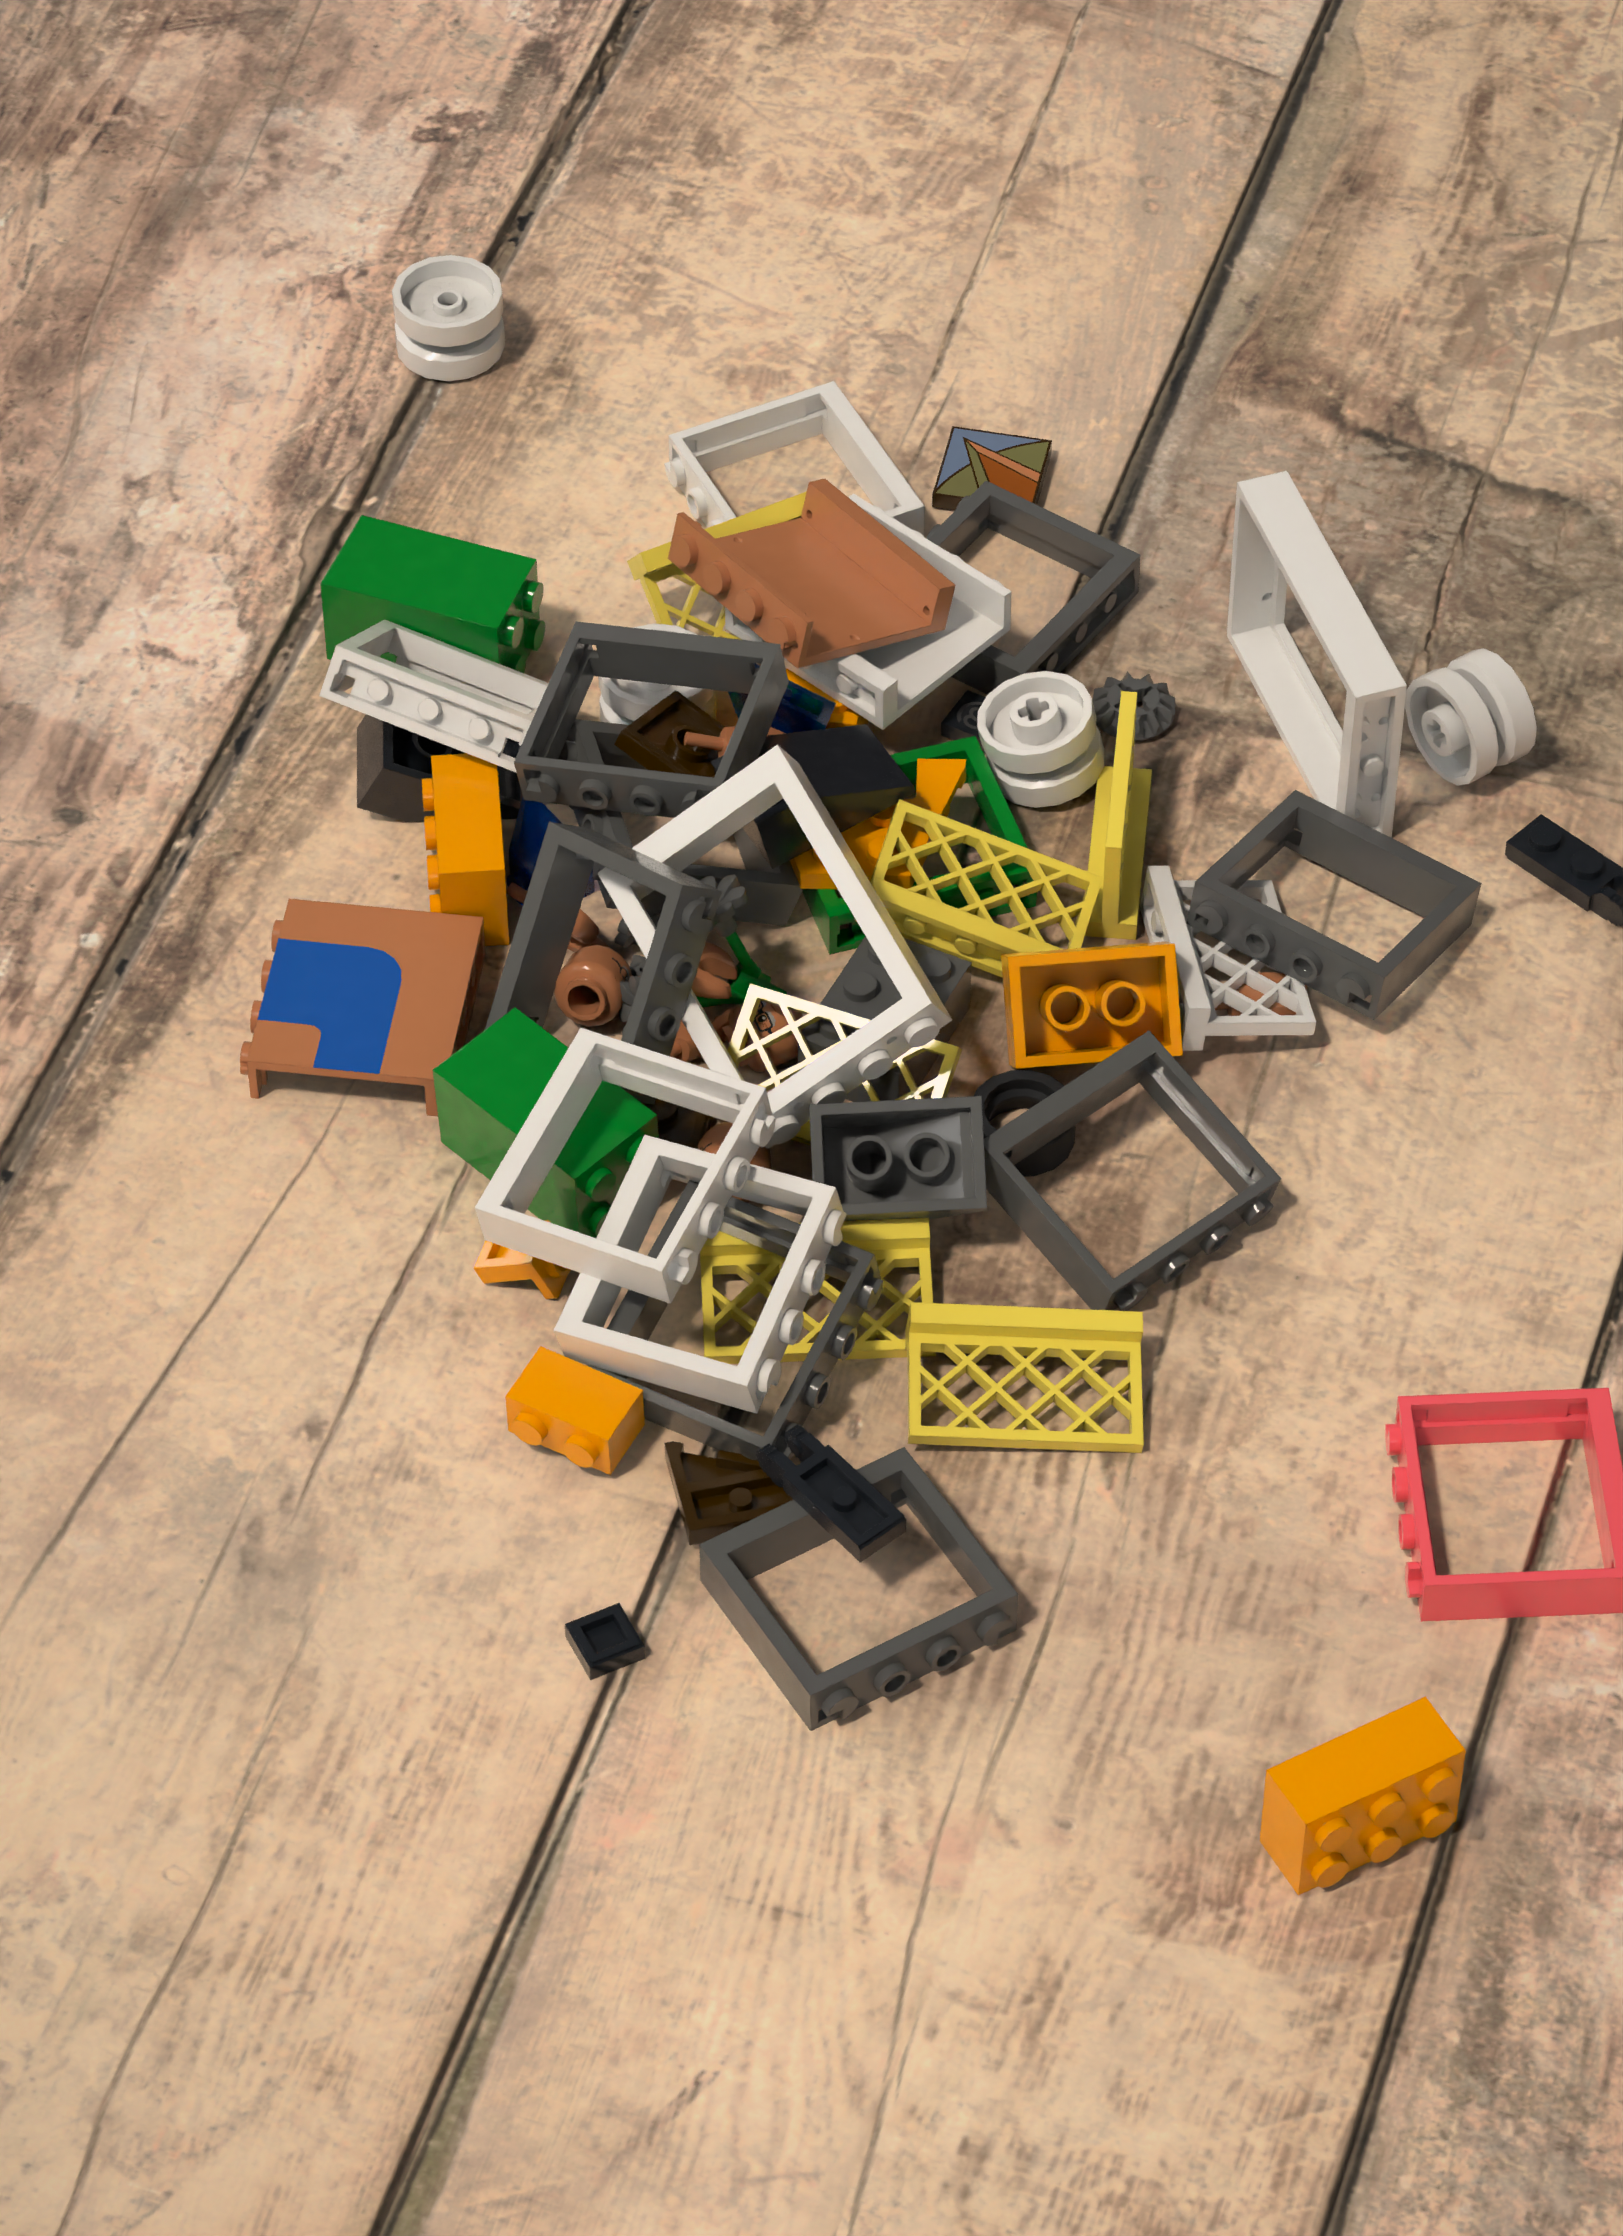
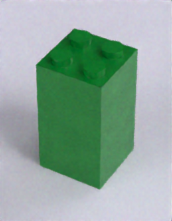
(436, 587)
(491, 1090)

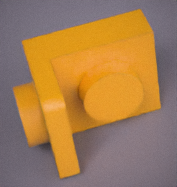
(504, 1264)

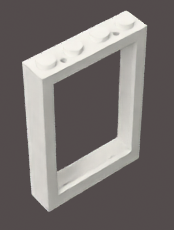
(1282, 545)
(872, 1047)

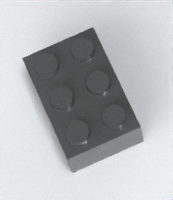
(868, 991)

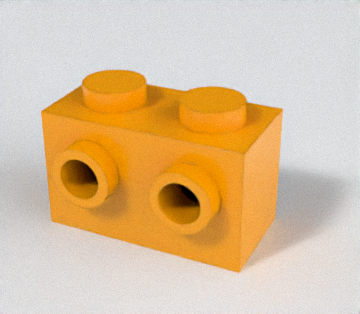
(575, 1410)

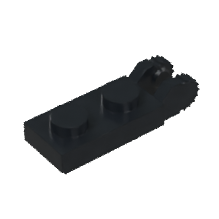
(1569, 867)
(833, 1493)

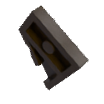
(719, 1491)

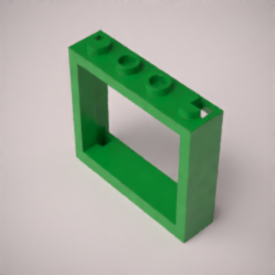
(832, 912)

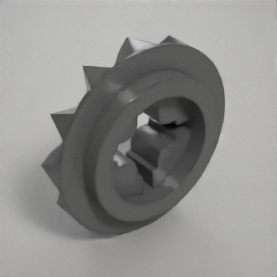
(1151, 720)

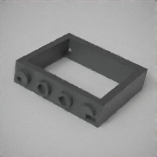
(1110, 565)
(650, 658)
(1359, 854)
(769, 891)
(551, 915)
(1191, 1110)
(809, 1389)
(887, 1668)

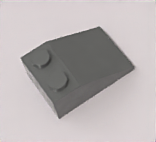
(901, 1156)

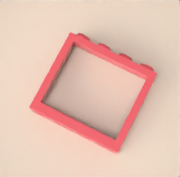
(1509, 1418)

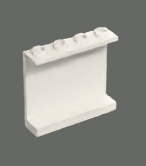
(897, 676)

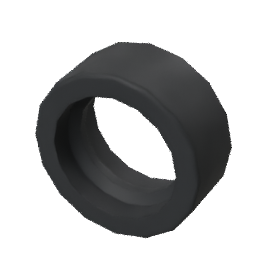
(1022, 1091)

